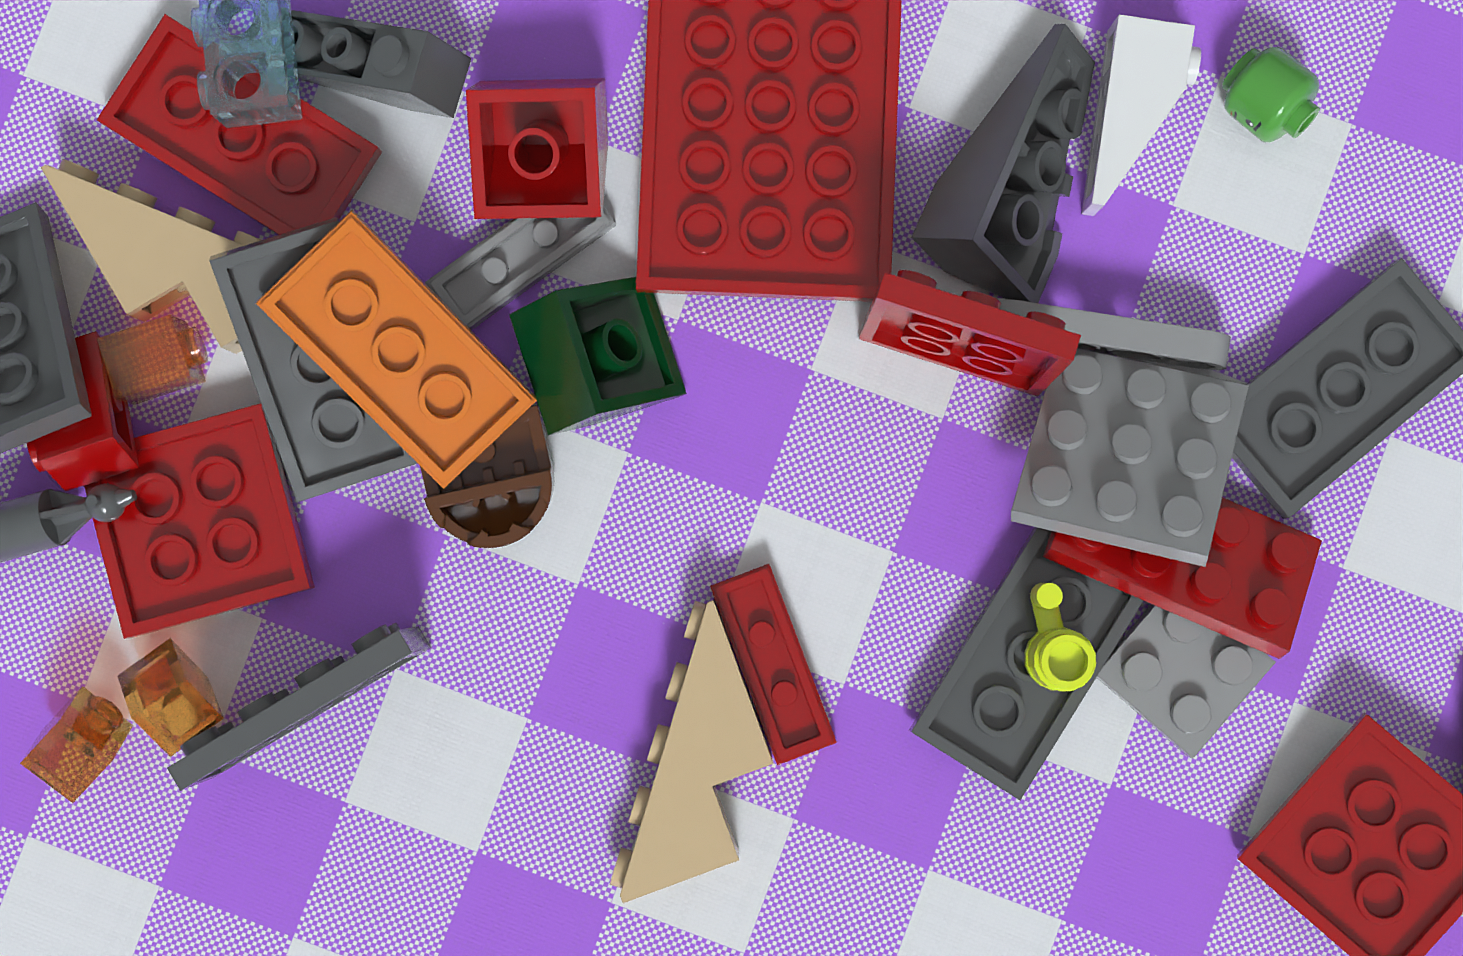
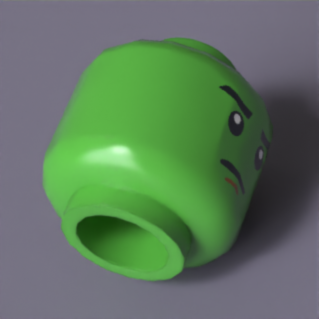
(1271, 94)

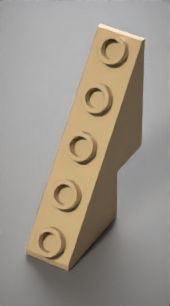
(145, 252)
(708, 743)

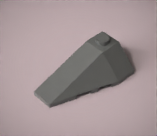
(1002, 190)

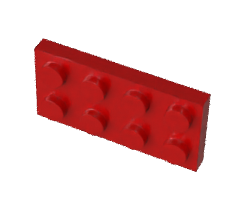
(270, 171)
(1246, 591)

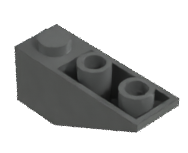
(380, 62)

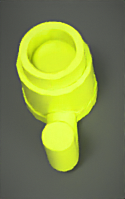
(1055, 654)

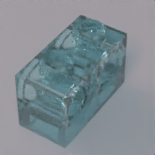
(262, 49)

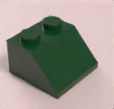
(596, 353)

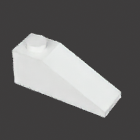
(1140, 82)

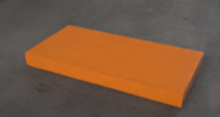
(396, 349)

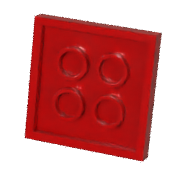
(968, 333)
(206, 525)
(1368, 847)

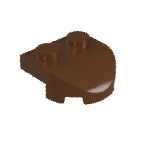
(501, 491)

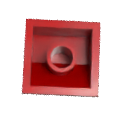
(538, 148)

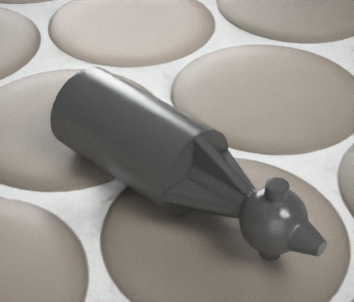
(53, 517)

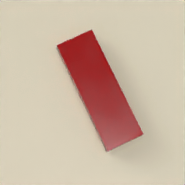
(773, 664)

